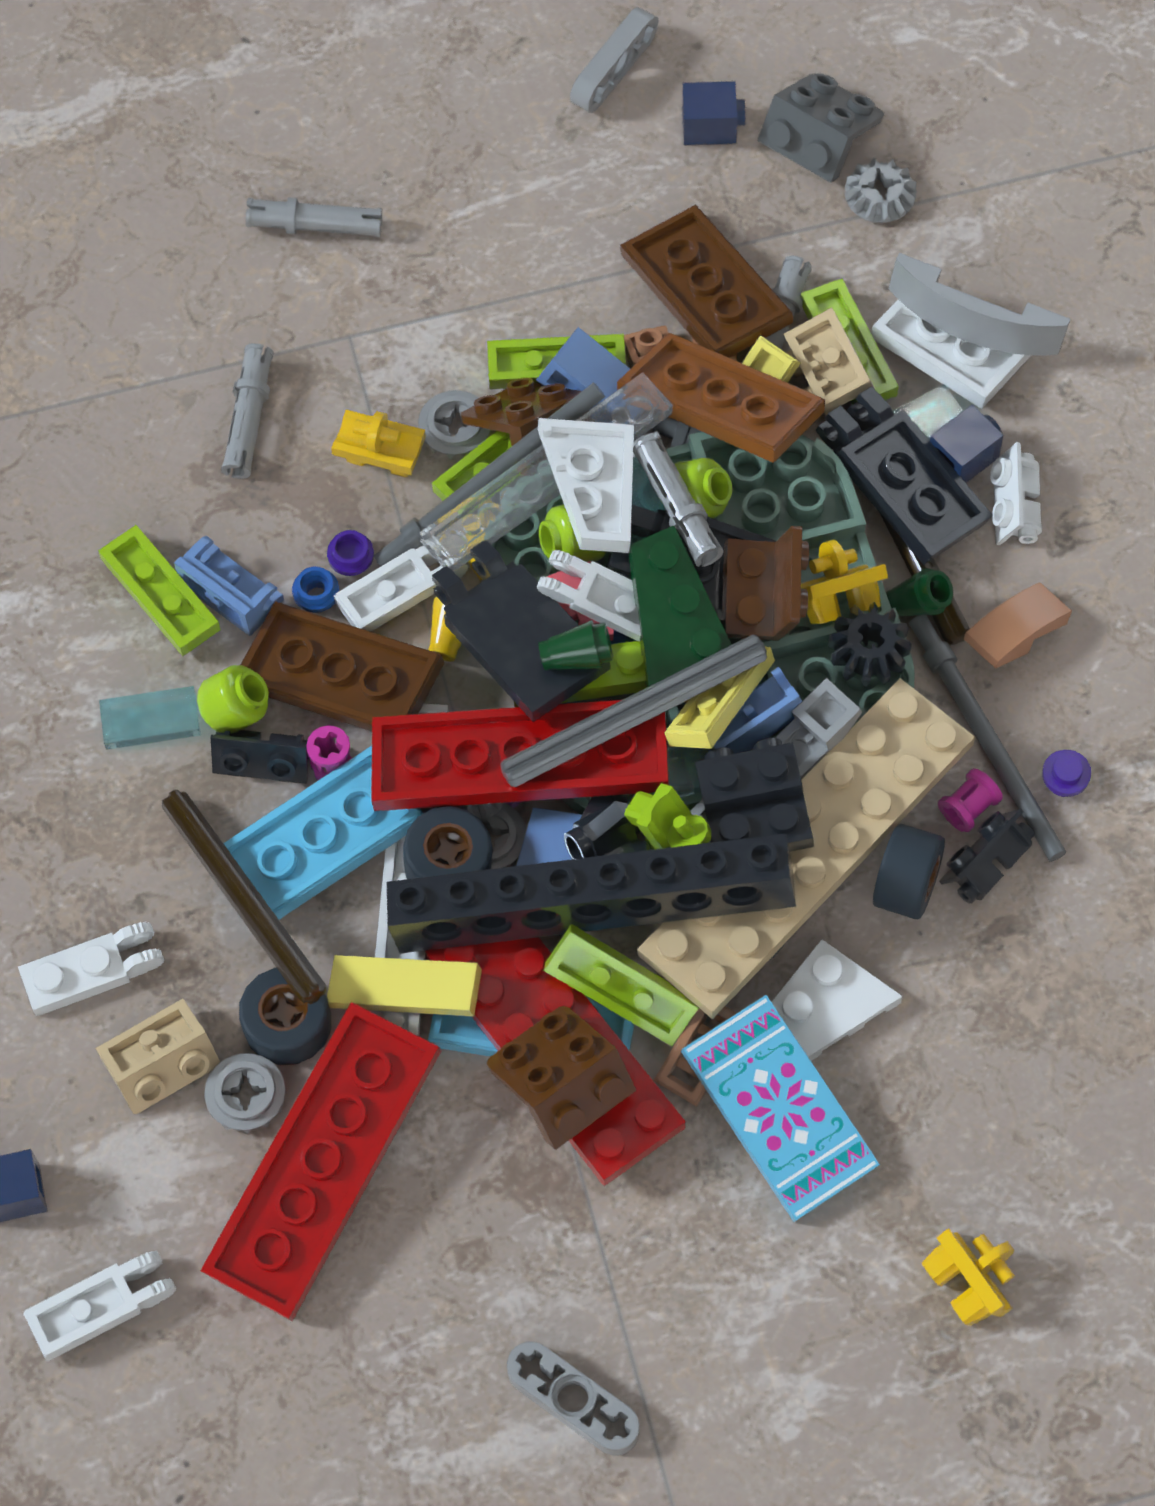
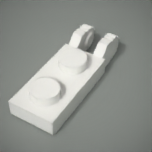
(390, 589)
(600, 595)
(88, 968)
(95, 1305)

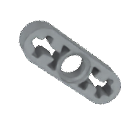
(614, 59)
(534, 1386)

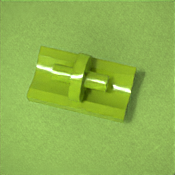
(666, 819)

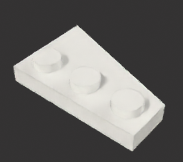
(960, 365)
(594, 479)
(831, 999)

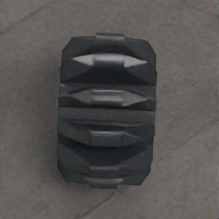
(865, 628)

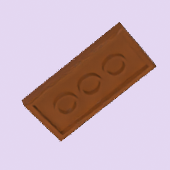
(728, 397)

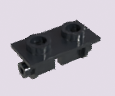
(249, 756)
(973, 865)

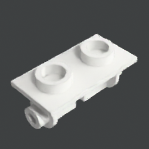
(1014, 478)

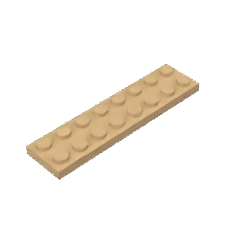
(852, 806)

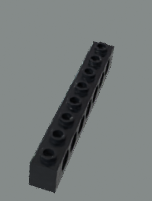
(591, 893)

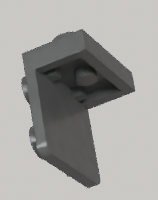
(817, 123)

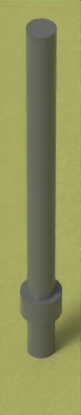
(410, 532)
(942, 661)

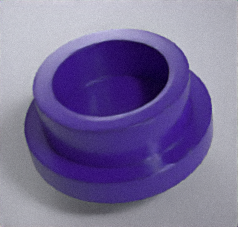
(350, 553)
(1066, 773)

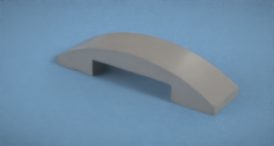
(973, 319)
(817, 728)

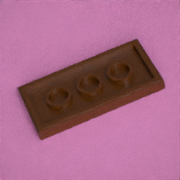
(706, 283)
(340, 667)

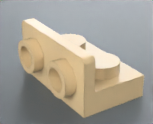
(827, 360)
(158, 1056)

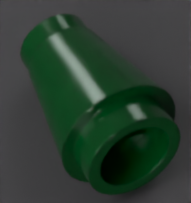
(922, 594)
(577, 648)

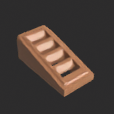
(674, 1059)

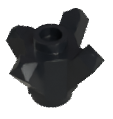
(603, 831)

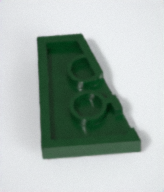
(672, 607)

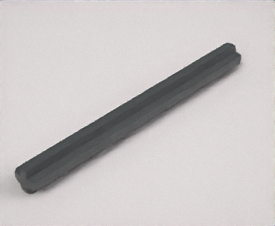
(633, 710)

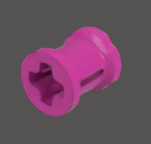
(322, 744)
(970, 800)

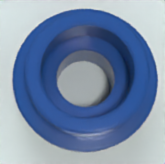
(315, 578)

